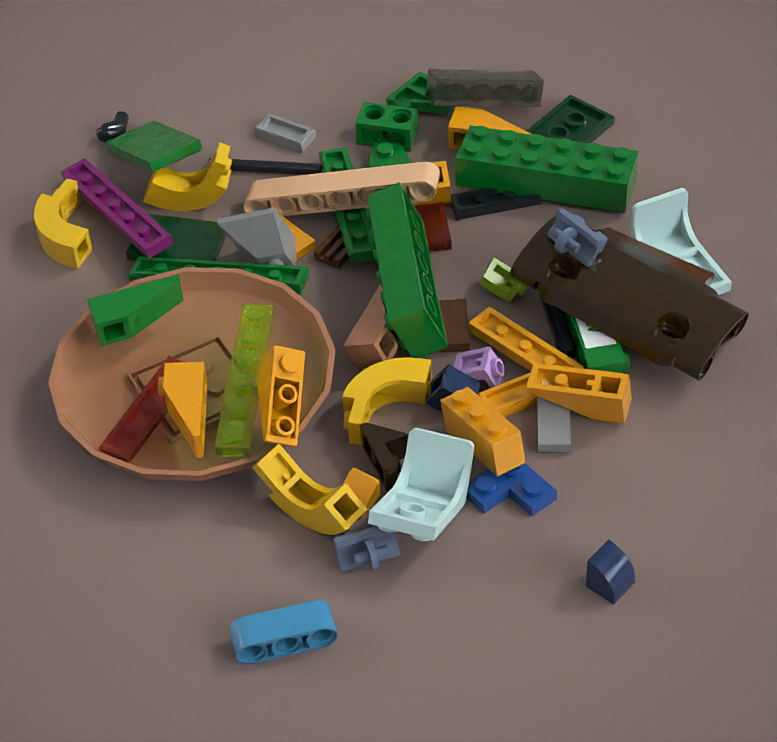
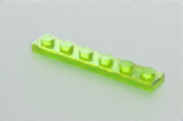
(241, 391)

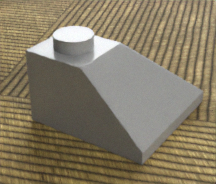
(261, 237)

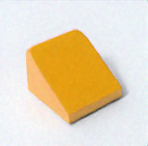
(364, 486)

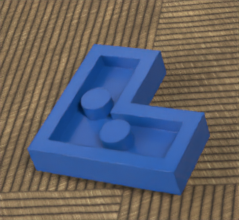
(519, 484)

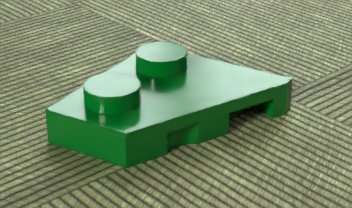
(413, 96)

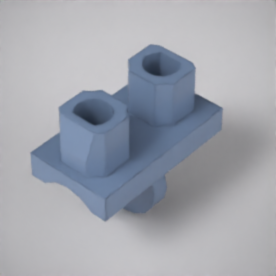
(576, 238)
(365, 548)

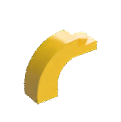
(193, 190)
(58, 238)
(383, 384)
(304, 500)

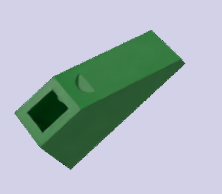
(131, 310)

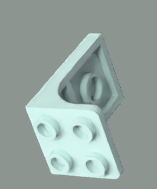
(666, 226)
(428, 487)

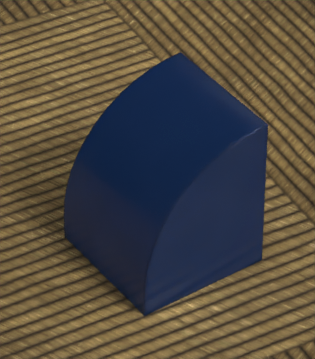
(447, 383)
(610, 572)

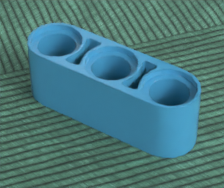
(283, 632)

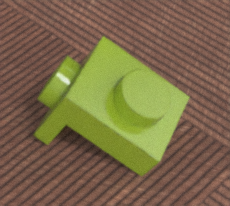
(499, 281)

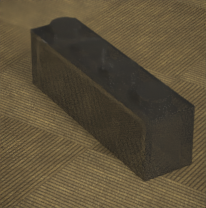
(484, 88)

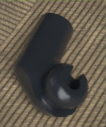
(113, 129)

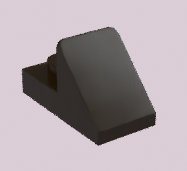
(384, 450)

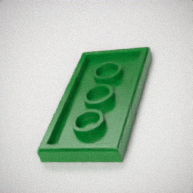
(154, 146)

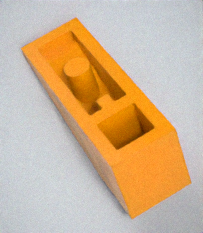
(466, 116)
(584, 391)
(186, 400)

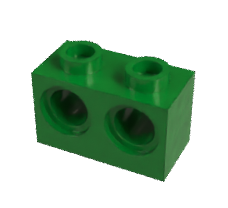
(387, 124)

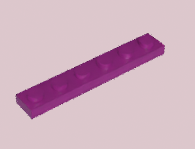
(118, 209)

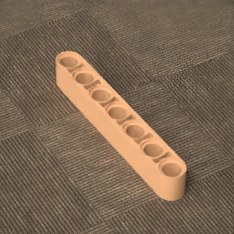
(340, 188)

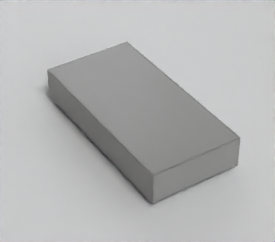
(285, 133)
(553, 427)

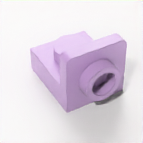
(481, 365)

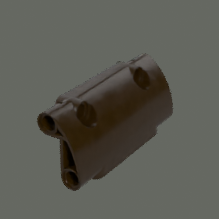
(634, 300)

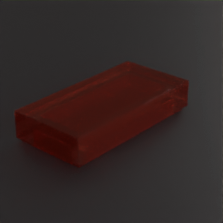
(435, 226)

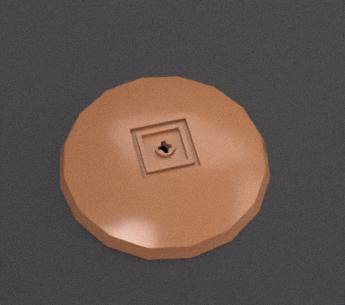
(99, 383)

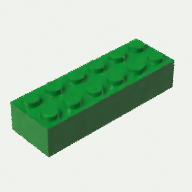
(547, 167)
(405, 272)

